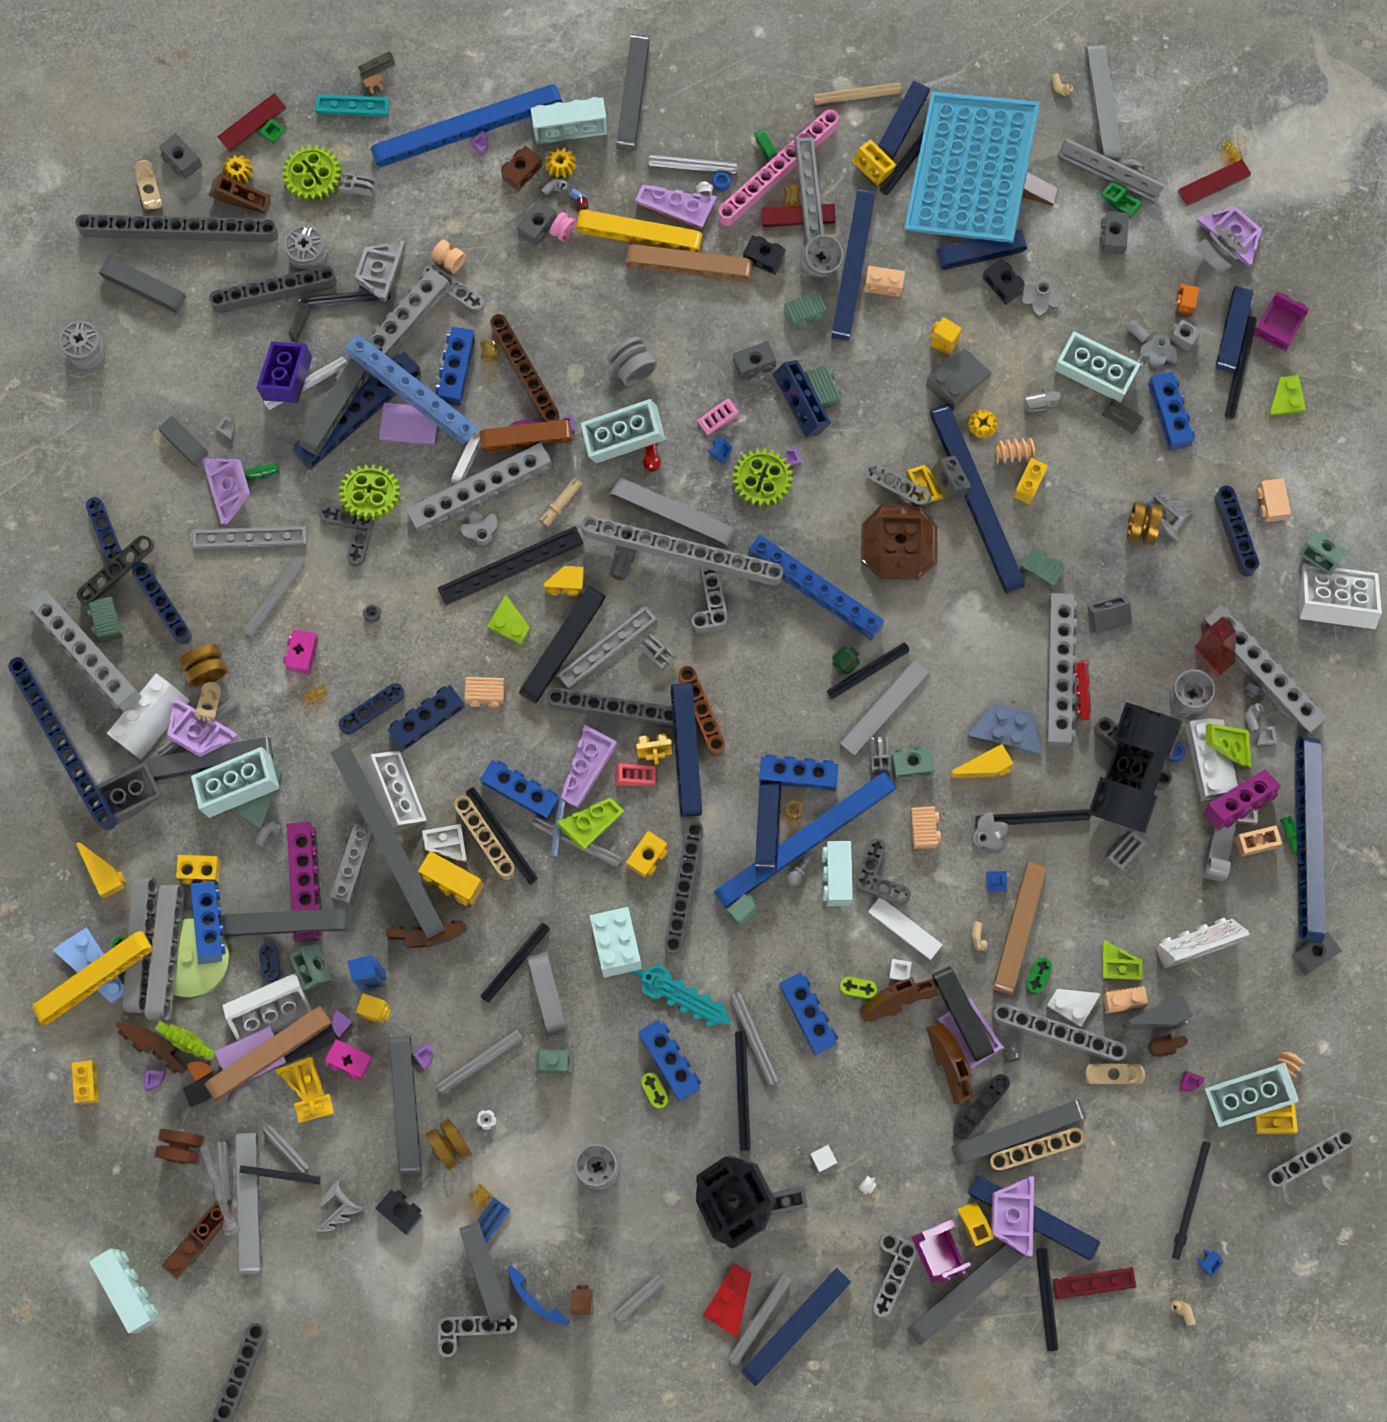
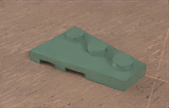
(257, 809)

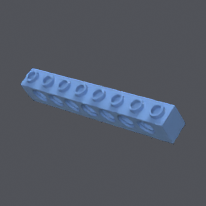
(410, 389)

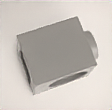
(1184, 342)

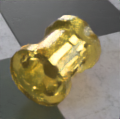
(792, 195)
(793, 804)

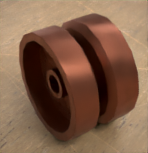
(179, 1144)

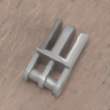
(358, 185)
(1041, 401)
(658, 653)
(880, 756)

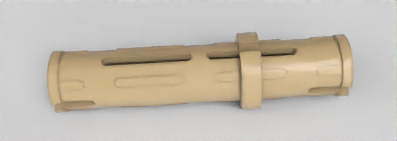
(556, 508)

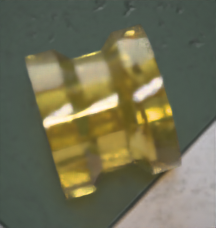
(489, 350)
(481, 1196)

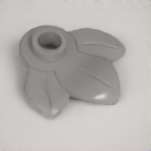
(1040, 300)
(1159, 353)
(480, 525)
(992, 830)

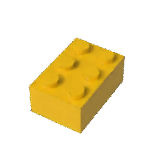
(450, 879)

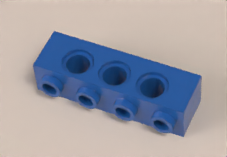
(458, 337)
(1174, 438)
(498, 769)
(807, 780)
(206, 951)
(367, 973)
(801, 983)
(660, 1030)

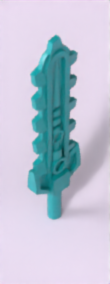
(658, 983)

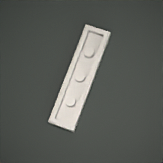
(905, 928)

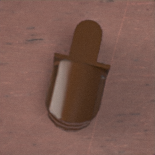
(1166, 1045)

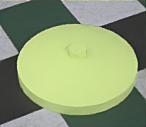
(194, 978)

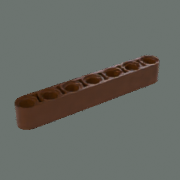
(521, 363)

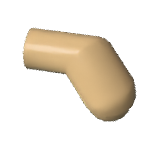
(1060, 88)
(976, 937)
(1185, 1310)

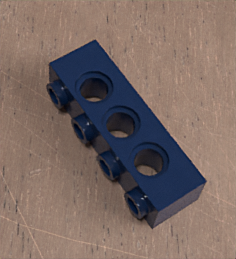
(801, 398)
(422, 728)

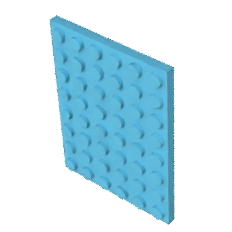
(972, 166)

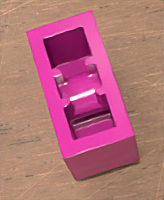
(303, 662)
(340, 1051)

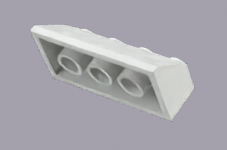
(147, 719)
(1212, 769)
(393, 789)
(271, 1005)

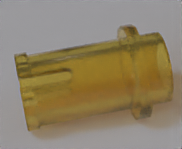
(1231, 151)
(313, 695)

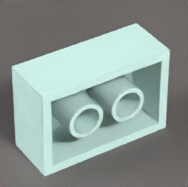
(837, 873)
(615, 942)

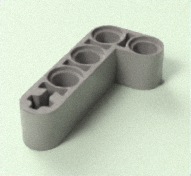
(713, 610)
(1218, 852)
(547, 993)
(890, 1277)
(478, 1329)

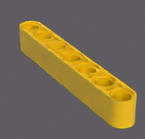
(638, 231)
(92, 978)

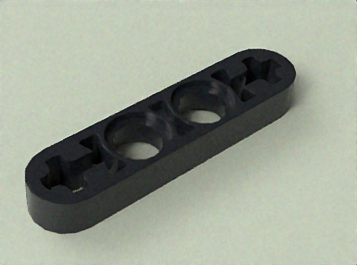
(983, 1107)

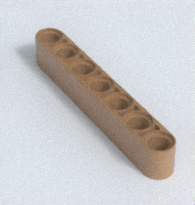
(689, 263)
(1019, 928)
(268, 1053)

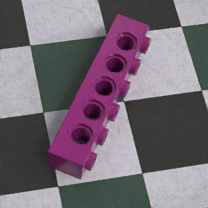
(295, 833)

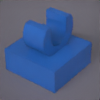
(720, 450)
(996, 881)
(1211, 1263)

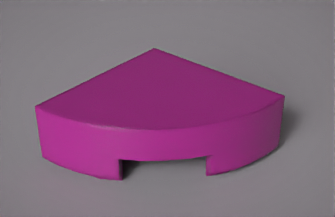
(1190, 1081)

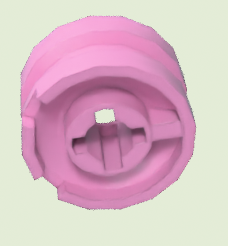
(562, 226)

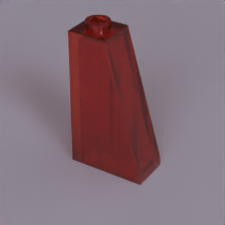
(1219, 645)

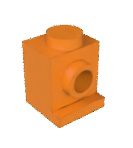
(1187, 299)

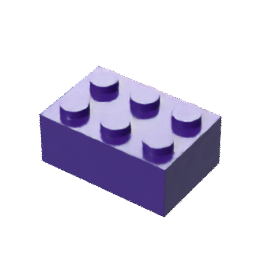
(284, 372)

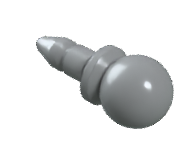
(795, 877)

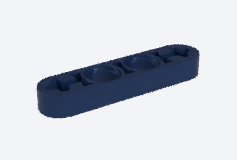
(104, 531)
(370, 706)

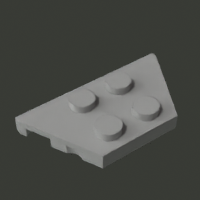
(378, 268)

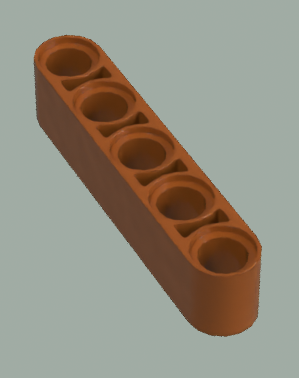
(525, 435)
(707, 718)

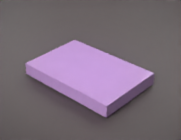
(406, 425)
(949, 1022)
(237, 1050)

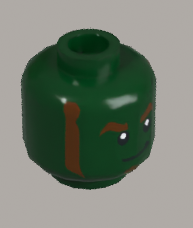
(845, 659)

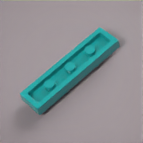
(352, 105)

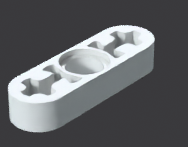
(466, 460)

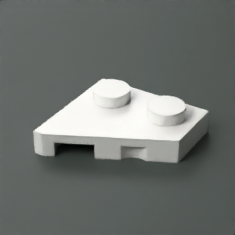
(446, 842)
(1073, 1004)

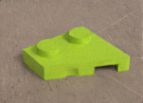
(1288, 397)
(509, 622)

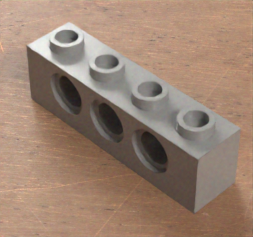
(352, 865)

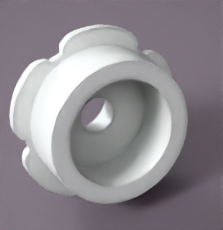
(704, 188)
(491, 1119)
(867, 1185)

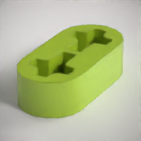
(858, 983)
(650, 1093)

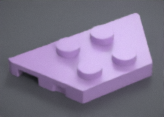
(1239, 225)
(227, 486)
(194, 734)
(1014, 1215)

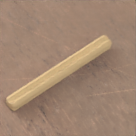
(857, 93)

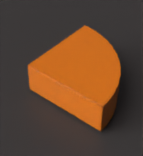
(199, 1070)

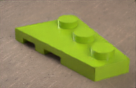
(1230, 742)
(590, 823)

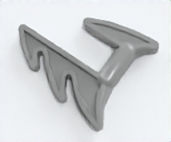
(1179, 513)
(346, 1209)

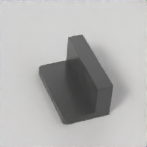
(1110, 613)

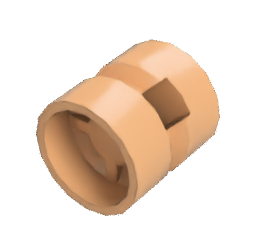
(450, 258)

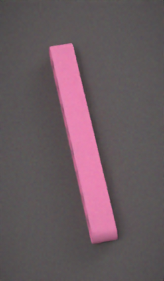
(775, 175)

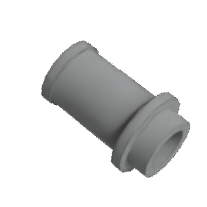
(1137, 331)

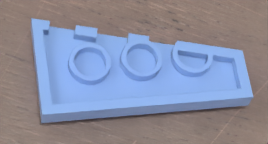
(83, 950)

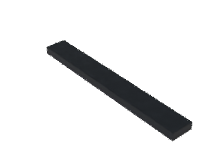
(510, 565)
(198, 1092)

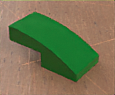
(271, 131)
(1120, 200)

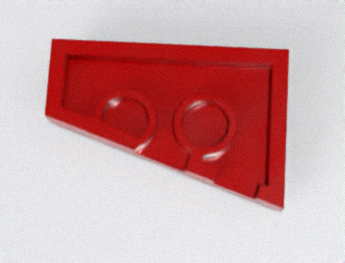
(1084, 708)
(729, 1301)

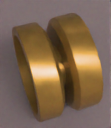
(1144, 523)
(203, 665)
(447, 1145)

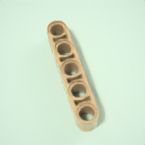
(488, 846)
(1043, 1143)

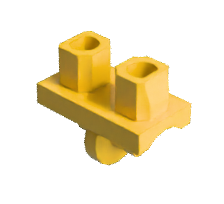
(655, 749)
(314, 1108)

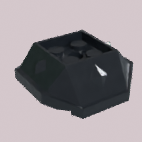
(717, 1199)

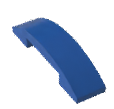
(518, 1279)

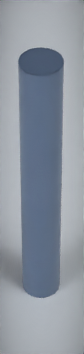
(557, 831)

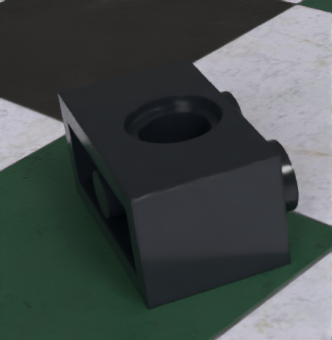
(769, 263)
(1005, 291)
(388, 1206)

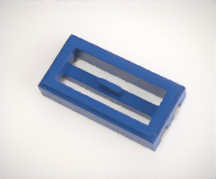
(498, 1222)

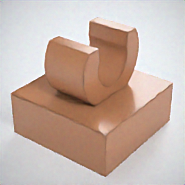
(372, 81)

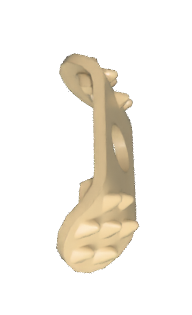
(145, 176)
(209, 696)
(1127, 1074)

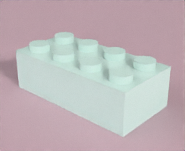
(569, 120)
(1097, 367)
(623, 431)
(235, 782)
(1252, 1094)
(124, 1291)

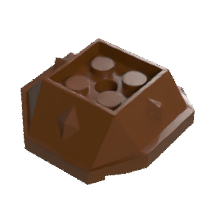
(896, 560)

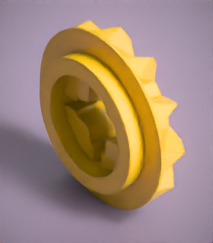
(984, 431)

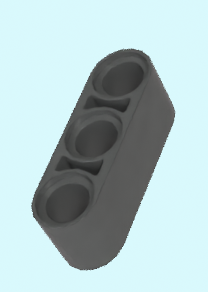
(183, 441)

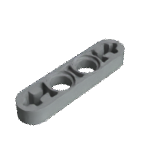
(455, 287)
(898, 483)

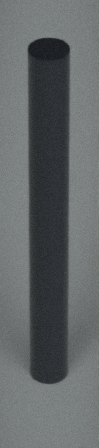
(279, 1174)

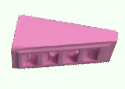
(721, 422)

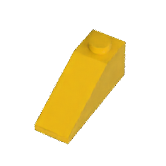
(986, 765)
(105, 877)

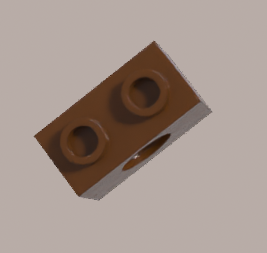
(519, 177)

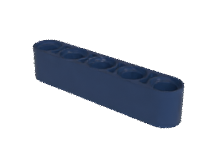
(903, 119)
(979, 251)
(1234, 329)
(1237, 521)
(155, 597)
(768, 827)

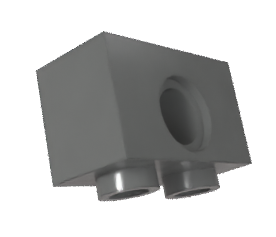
(175, 147)
(538, 213)
(1114, 222)
(760, 352)
(950, 478)
(1309, 962)
(789, 1200)

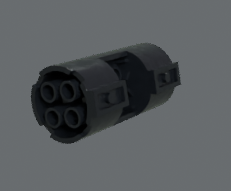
(1135, 767)

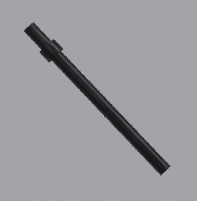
(1181, 1238)

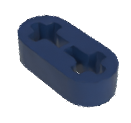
(264, 963)

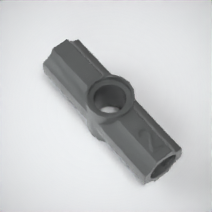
(623, 558)

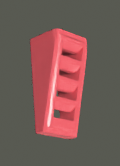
(635, 781)

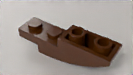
(417, 939)
(889, 1000)
(147, 1040)
(951, 1057)
(195, 1242)

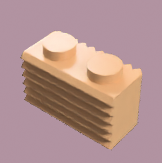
(484, 691)
(924, 827)
(1125, 999)

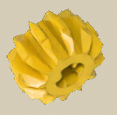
(567, 160)
(241, 164)

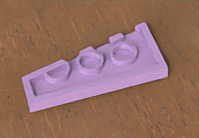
(684, 207)
(591, 757)

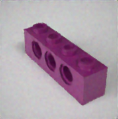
(1241, 800)

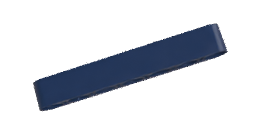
(686, 750)
(1043, 1222)
(795, 1327)

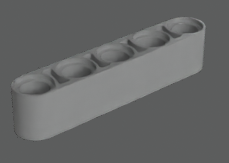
(1318, 1155)

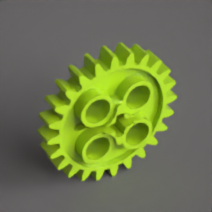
(297, 181)
(778, 483)
(367, 506)
(185, 1040)

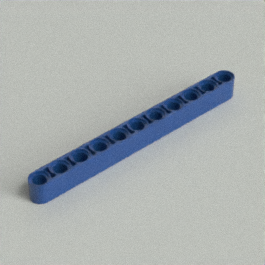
(463, 126)
(808, 838)

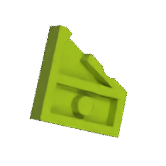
(1119, 964)

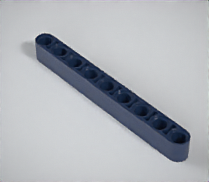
(853, 264)

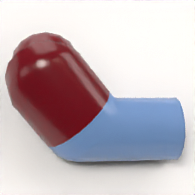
(581, 199)

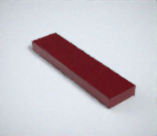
(251, 122)
(1214, 182)
(793, 215)
(1094, 1283)

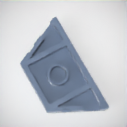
(1008, 727)

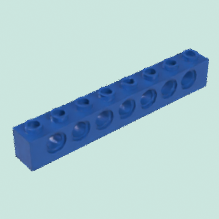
(818, 589)

